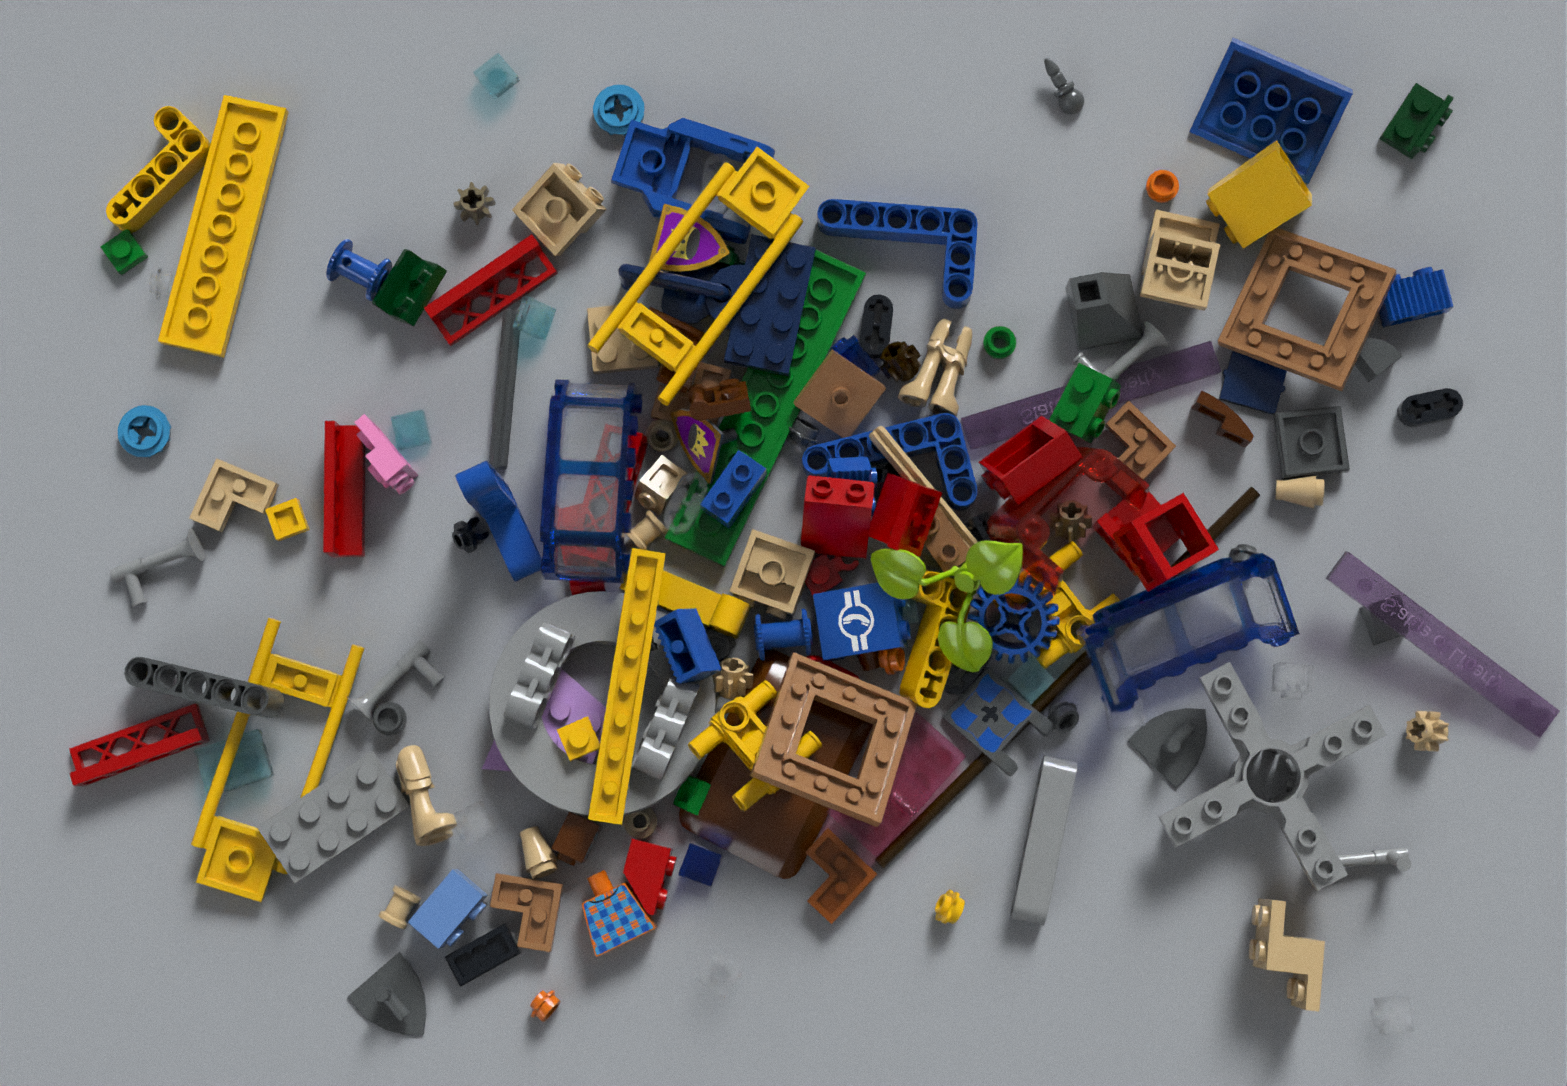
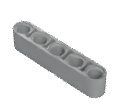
(1043, 840)

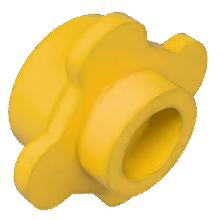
(949, 907)

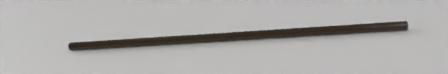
(1039, 704)

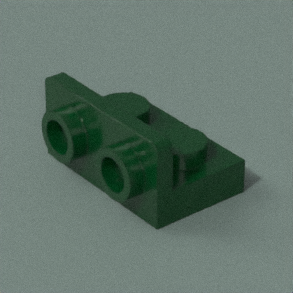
(1415, 120)
(409, 287)

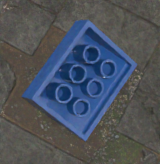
(1269, 100)

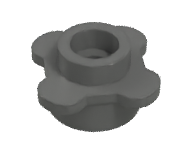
(725, 643)

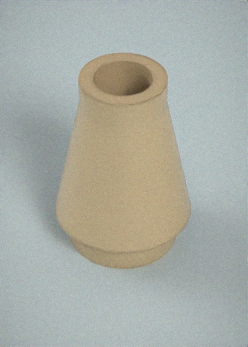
(1301, 491)
(538, 856)

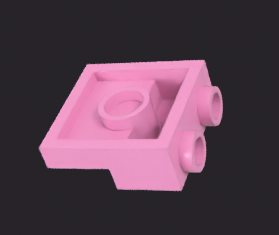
(386, 461)

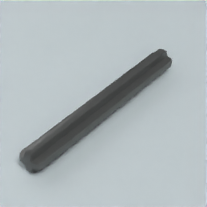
(504, 391)

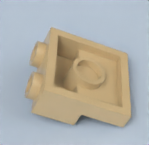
(560, 207)
(772, 574)

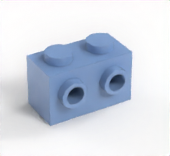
(448, 909)

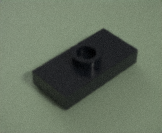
(482, 954)

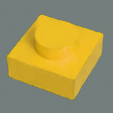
(287, 519)
(579, 738)

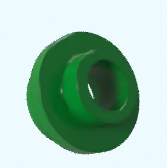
(1003, 333)

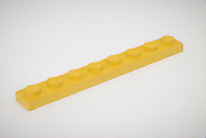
(626, 686)

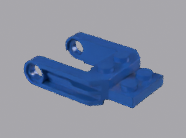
(656, 160)

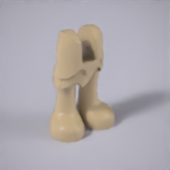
(952, 360)
(415, 780)

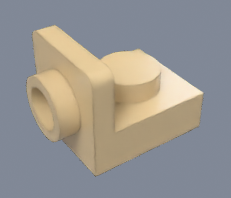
(658, 485)

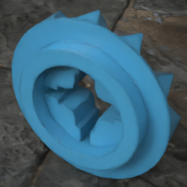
(606, 102)
(139, 418)

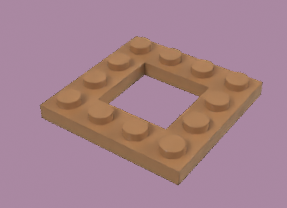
(1326, 364)
(781, 766)

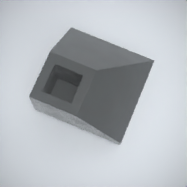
(1103, 309)

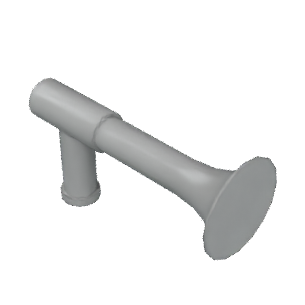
(1150, 339)
(189, 547)
(411, 659)
(1397, 857)

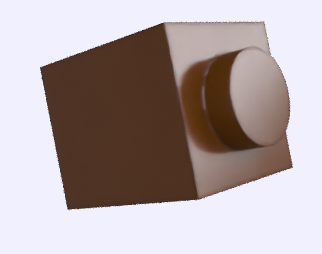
(576, 839)

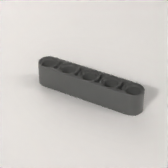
(217, 690)

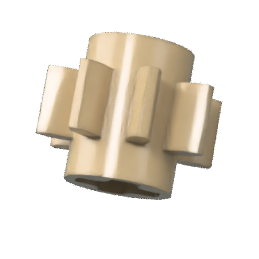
(733, 678)
(1427, 731)

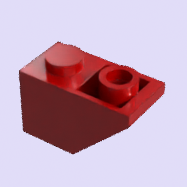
(646, 872)

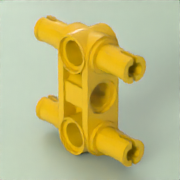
(1069, 610)
(746, 739)

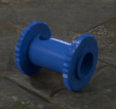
(360, 269)
(783, 634)

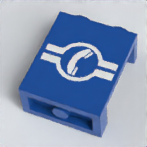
(859, 621)

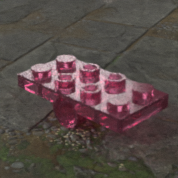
(922, 769)

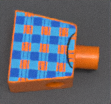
(614, 914)

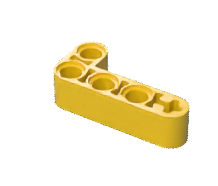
(155, 172)
(715, 610)
(937, 610)

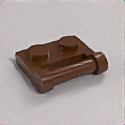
(718, 401)

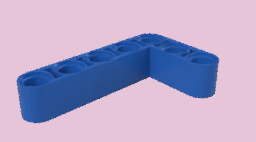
(911, 232)
(930, 442)
(496, 504)

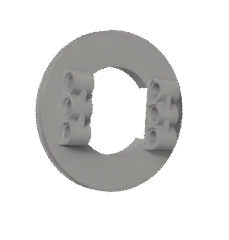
(526, 681)

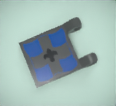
(992, 716)

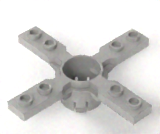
(1301, 759)

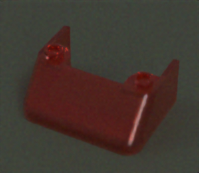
(1024, 523)

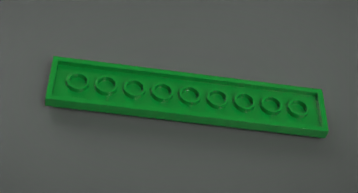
(771, 398)

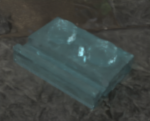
(249, 765)

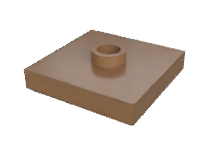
(839, 394)

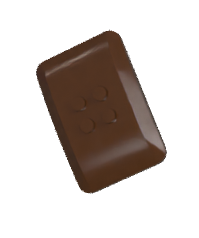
(781, 824)

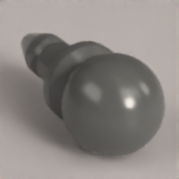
(1070, 99)

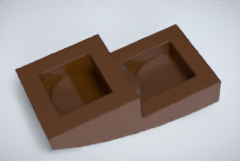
(1230, 426)

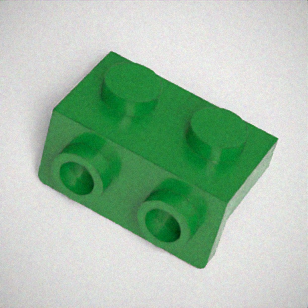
(1086, 403)

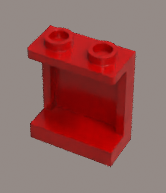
(837, 516)

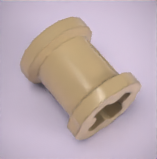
(646, 531)
(399, 907)

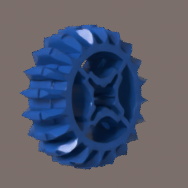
(1020, 630)

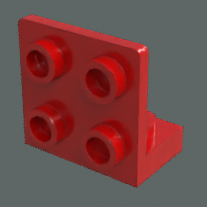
(904, 514)
(1122, 514)

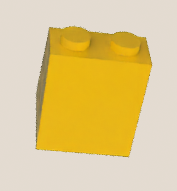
(1259, 196)

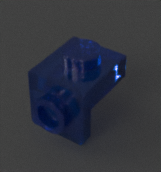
(855, 354)

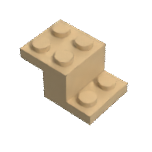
(1180, 260)
(1287, 954)

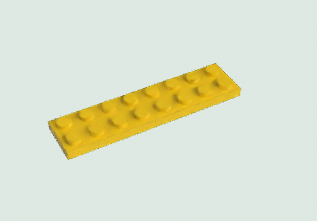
(223, 226)

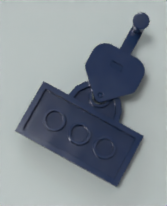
(767, 322)

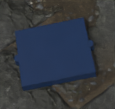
(1252, 383)

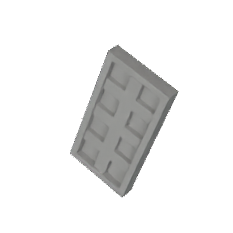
(333, 817)

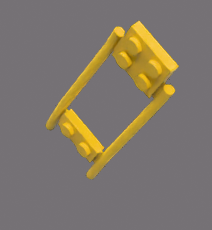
(761, 195)
(237, 853)

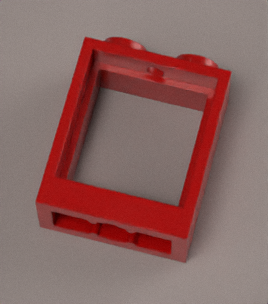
(1029, 460)
(1154, 567)

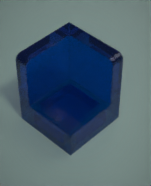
(700, 864)

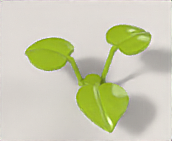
(987, 564)

